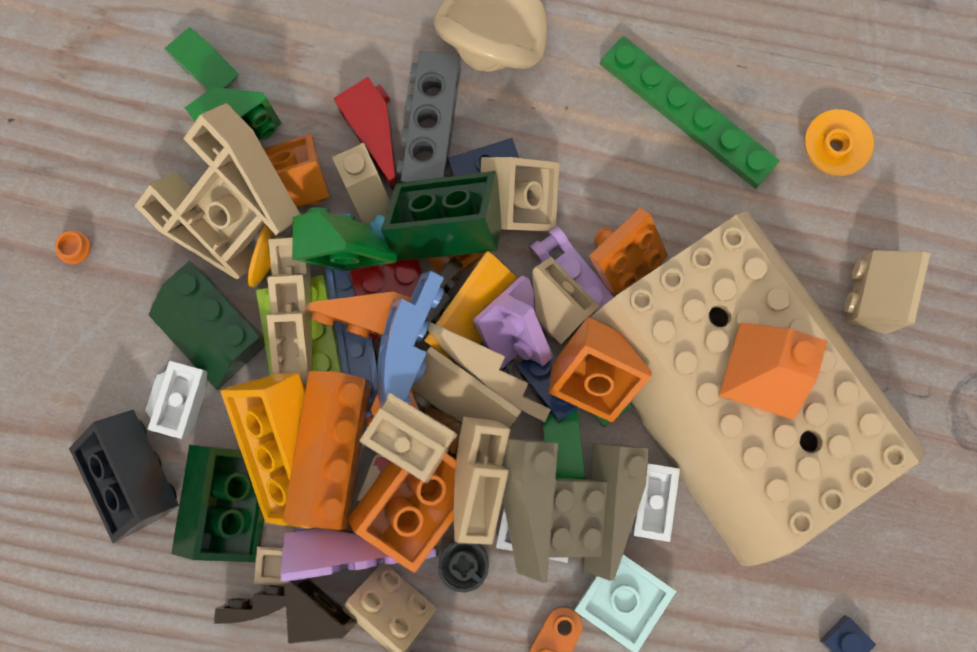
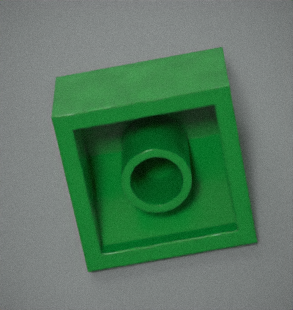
(337, 242)

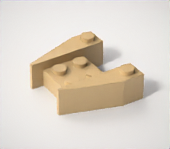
(228, 201)

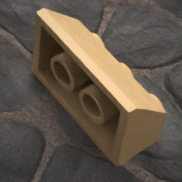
(460, 393)

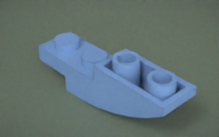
(398, 359)

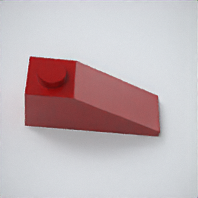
(368, 117)

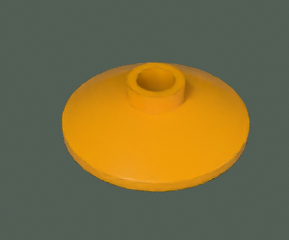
(846, 130)
(260, 260)

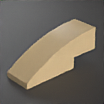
(479, 480)

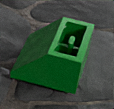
(249, 105)

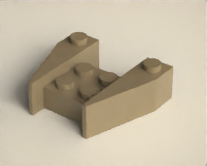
(571, 515)

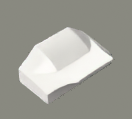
(176, 400)
(657, 504)

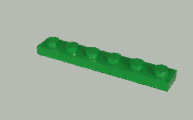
(689, 112)

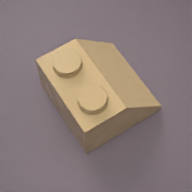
(525, 192)
(886, 290)

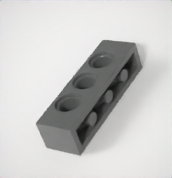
(430, 71)

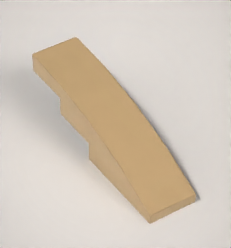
(289, 322)
(485, 367)

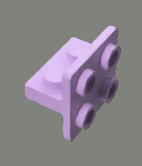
(512, 326)

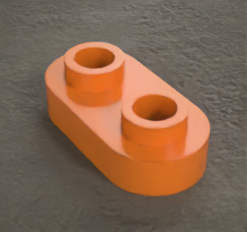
(552, 640)

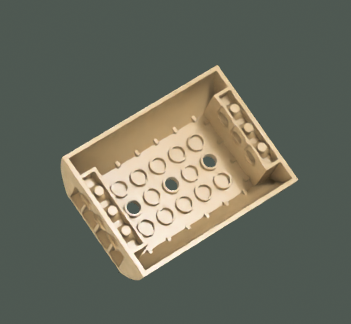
(733, 457)

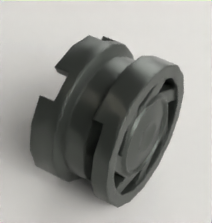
(463, 566)

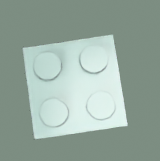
(627, 605)

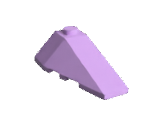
(326, 551)

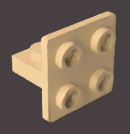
(389, 609)

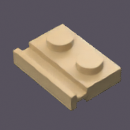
(408, 438)

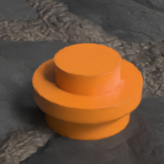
(72, 247)

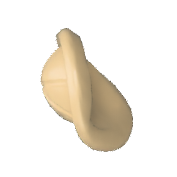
(494, 32)

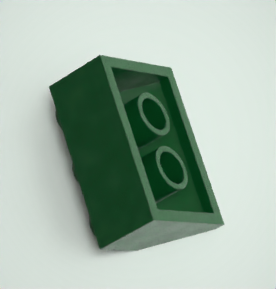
(444, 216)
(205, 324)
(217, 508)

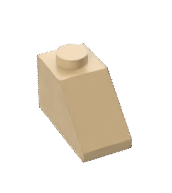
(362, 183)
(560, 301)

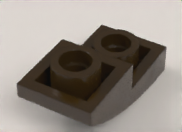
(449, 281)
(240, 609)

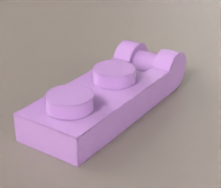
(572, 264)

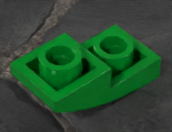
(201, 60)
(569, 451)

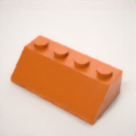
(327, 450)

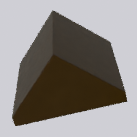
(313, 613)

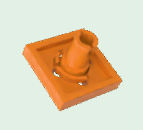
(628, 252)

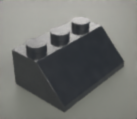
(123, 474)

